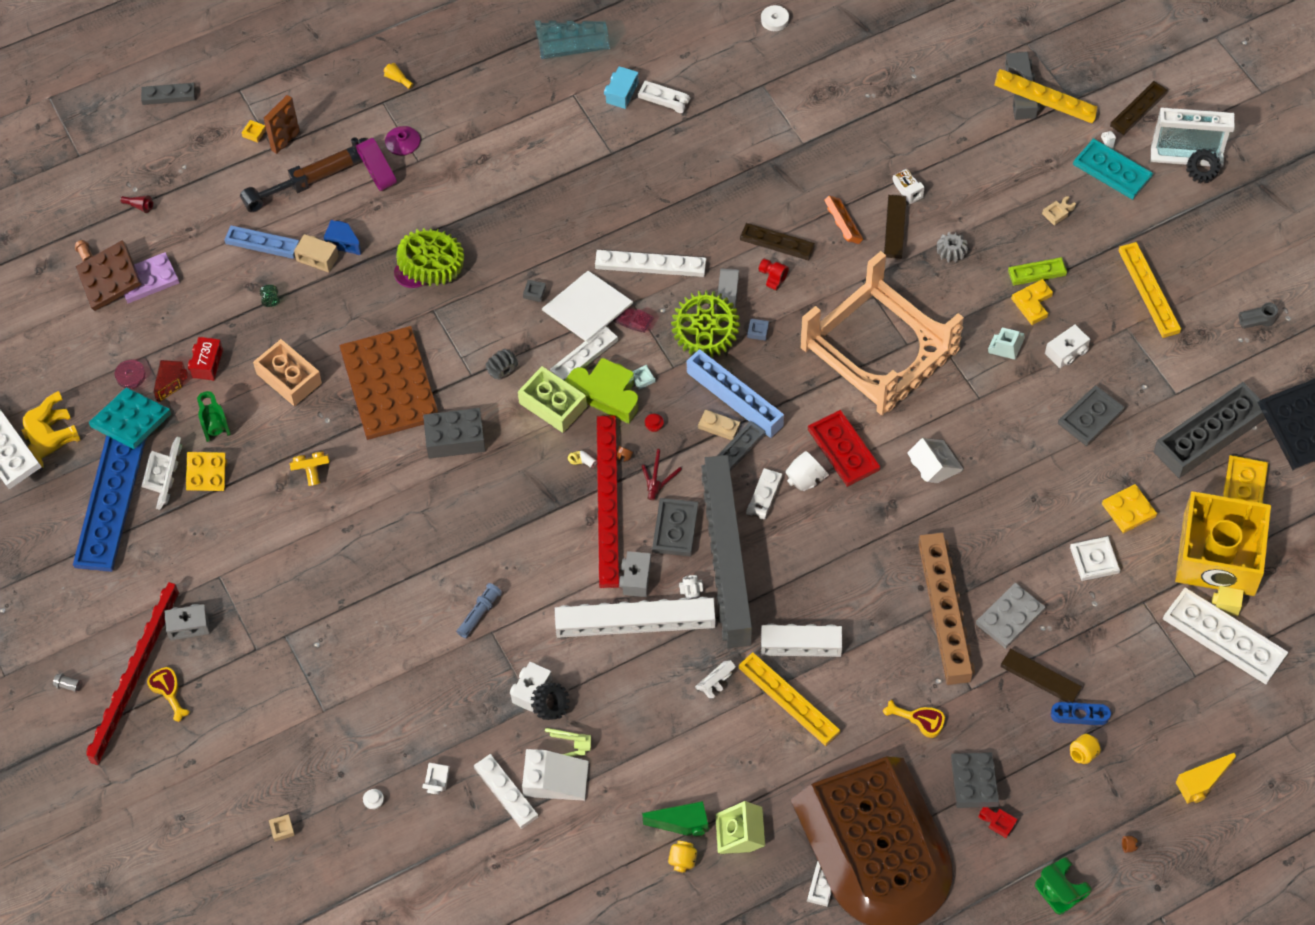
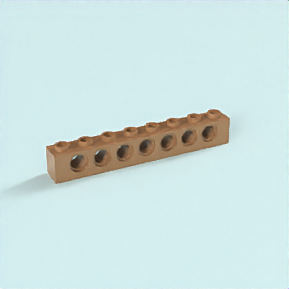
(954, 672)

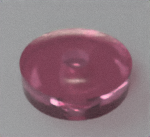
(130, 381)

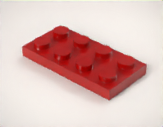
(843, 448)

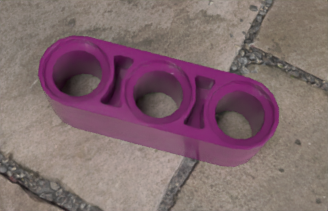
(376, 164)

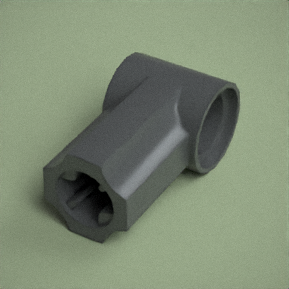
(1258, 316)

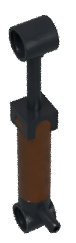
(302, 177)

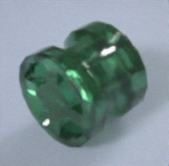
(269, 295)

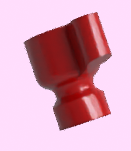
(776, 271)

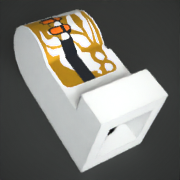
(908, 186)

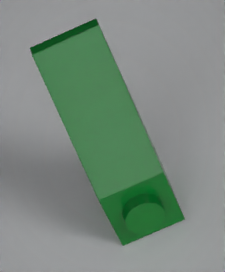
(682, 819)

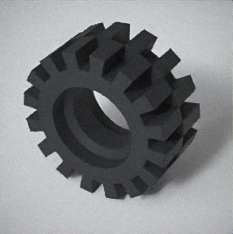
(1203, 176)
(559, 701)

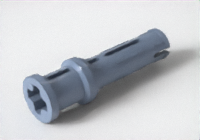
(483, 604)

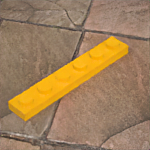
(1045, 96)
(1149, 290)
(789, 699)

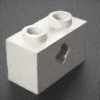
(1067, 346)
(530, 678)

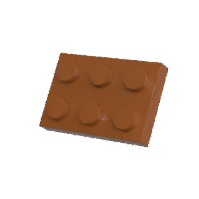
(281, 124)

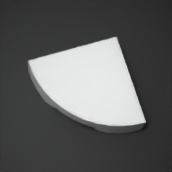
(1108, 139)

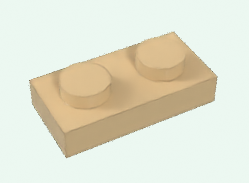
(719, 425)

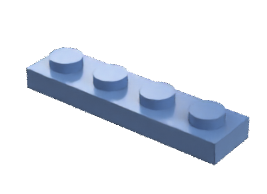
(261, 242)

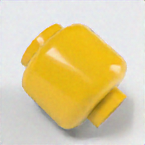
(1085, 749)
(682, 856)

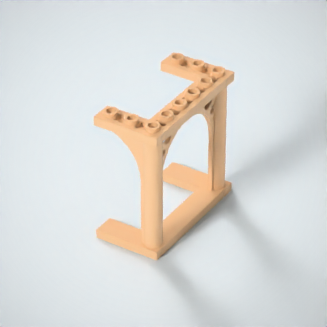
(888, 391)

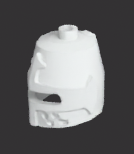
(804, 472)

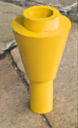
(394, 73)

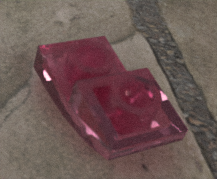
(634, 320)

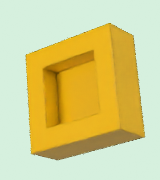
(253, 131)

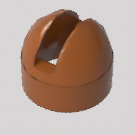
(624, 452)
(1129, 844)

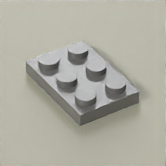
(1010, 615)

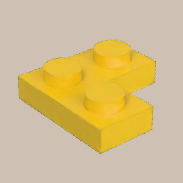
(1029, 301)

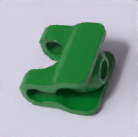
(211, 416)
(1057, 890)

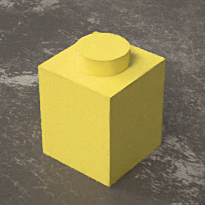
(1228, 600)

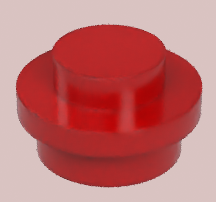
(654, 422)

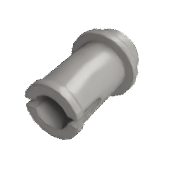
(62, 681)

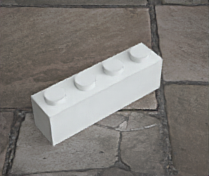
(801, 640)

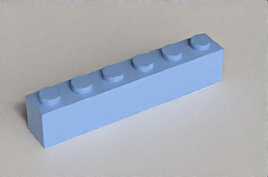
(735, 393)

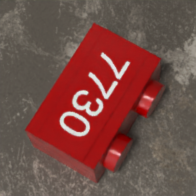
(205, 358)

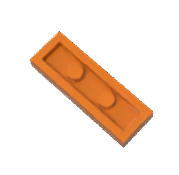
(843, 219)

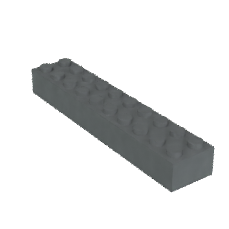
(726, 552)

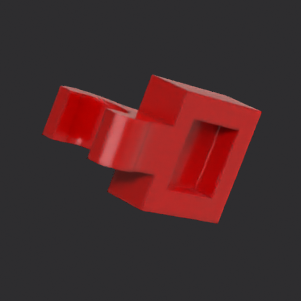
(1000, 822)

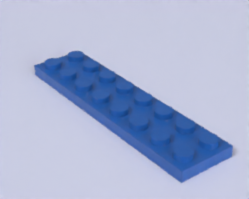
(108, 506)

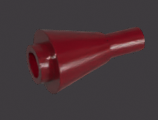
(142, 203)

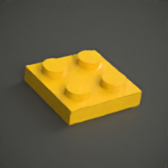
(1129, 508)

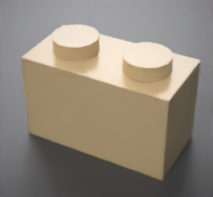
(316, 253)

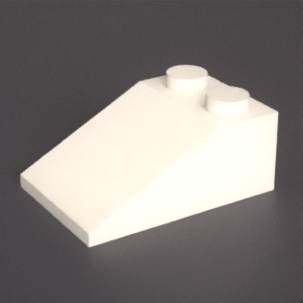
(554, 776)

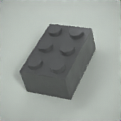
(454, 433)

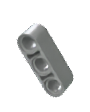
(728, 287)

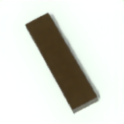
(1138, 108)
(895, 226)
(777, 241)
(1041, 676)

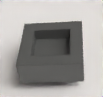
(534, 290)

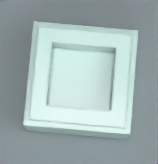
(643, 377)

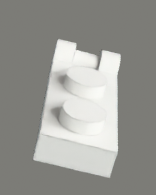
(664, 96)
(764, 493)

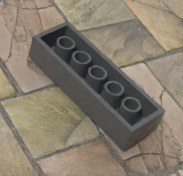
(1209, 430)

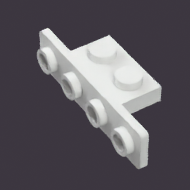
(159, 472)

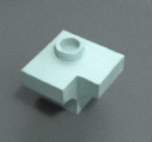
(1006, 343)

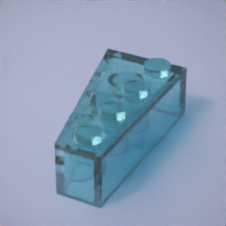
(571, 38)

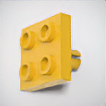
(310, 465)

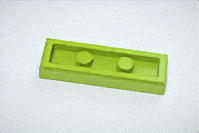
(1037, 271)

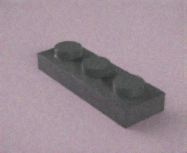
(168, 93)
(742, 443)

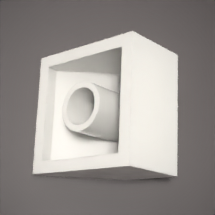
(934, 460)

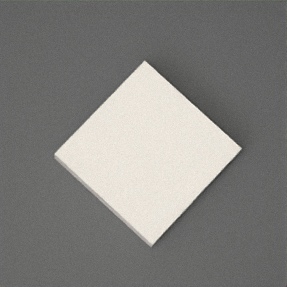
(1095, 558)

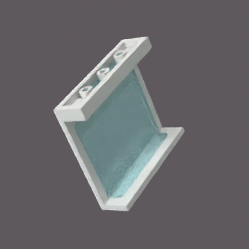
(1185, 131)

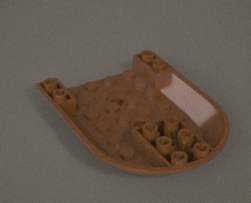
(848, 851)

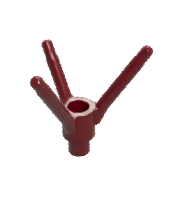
(653, 484)

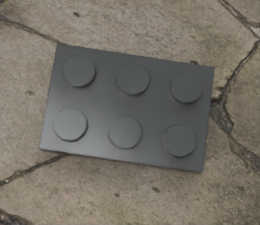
(1091, 415)
(675, 527)
(974, 780)

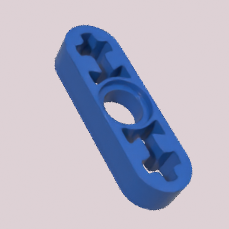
(1095, 708)

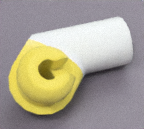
(582, 457)

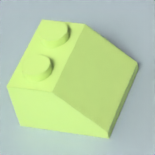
(740, 828)

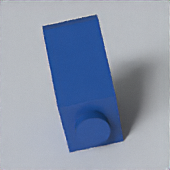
(343, 237)

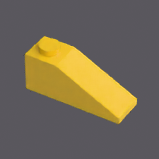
(1199, 781)

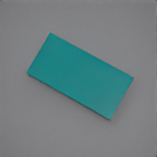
(1113, 169)

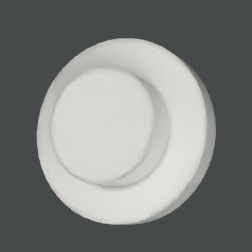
(373, 799)

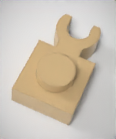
(1057, 212)

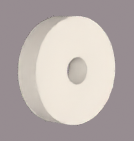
(777, 12)

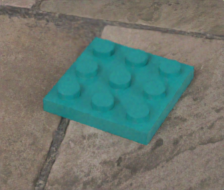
(130, 418)

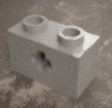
(635, 584)
(179, 628)

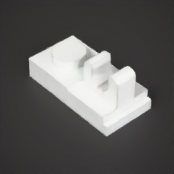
(722, 672)

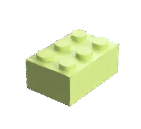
(552, 399)

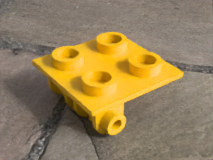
(206, 471)

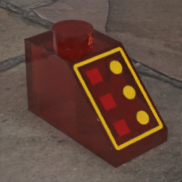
(169, 379)

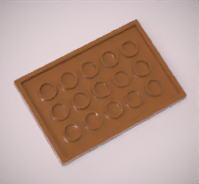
(388, 382)

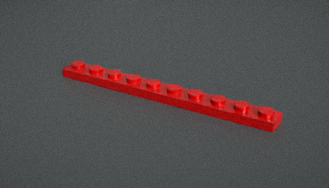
(607, 502)
(129, 679)

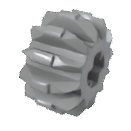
(952, 247)

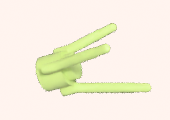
(581, 741)

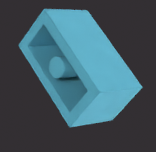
(621, 87)

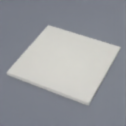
(587, 306)

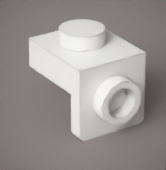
(436, 778)

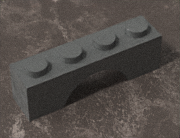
(1021, 66)

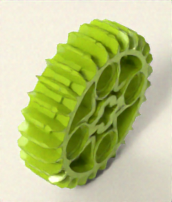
(430, 256)
(699, 319)

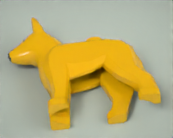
(38, 429)

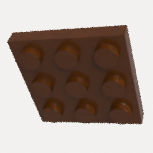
(108, 275)

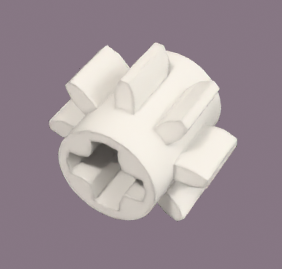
(691, 586)

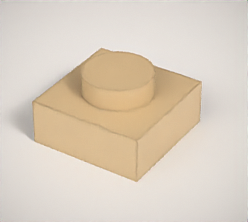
(281, 827)

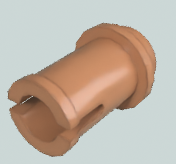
(83, 249)

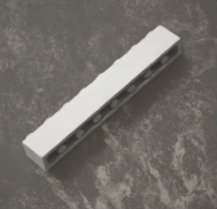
(634, 617)

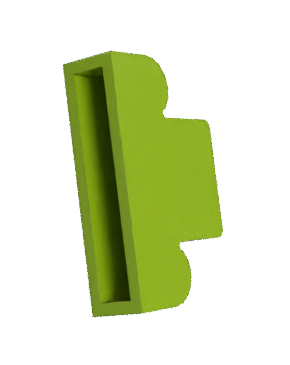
(607, 389)

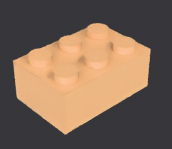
(287, 372)

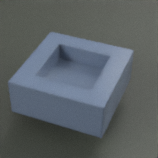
(758, 329)

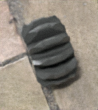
(501, 364)

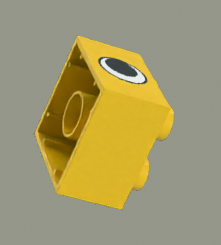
(1223, 543)

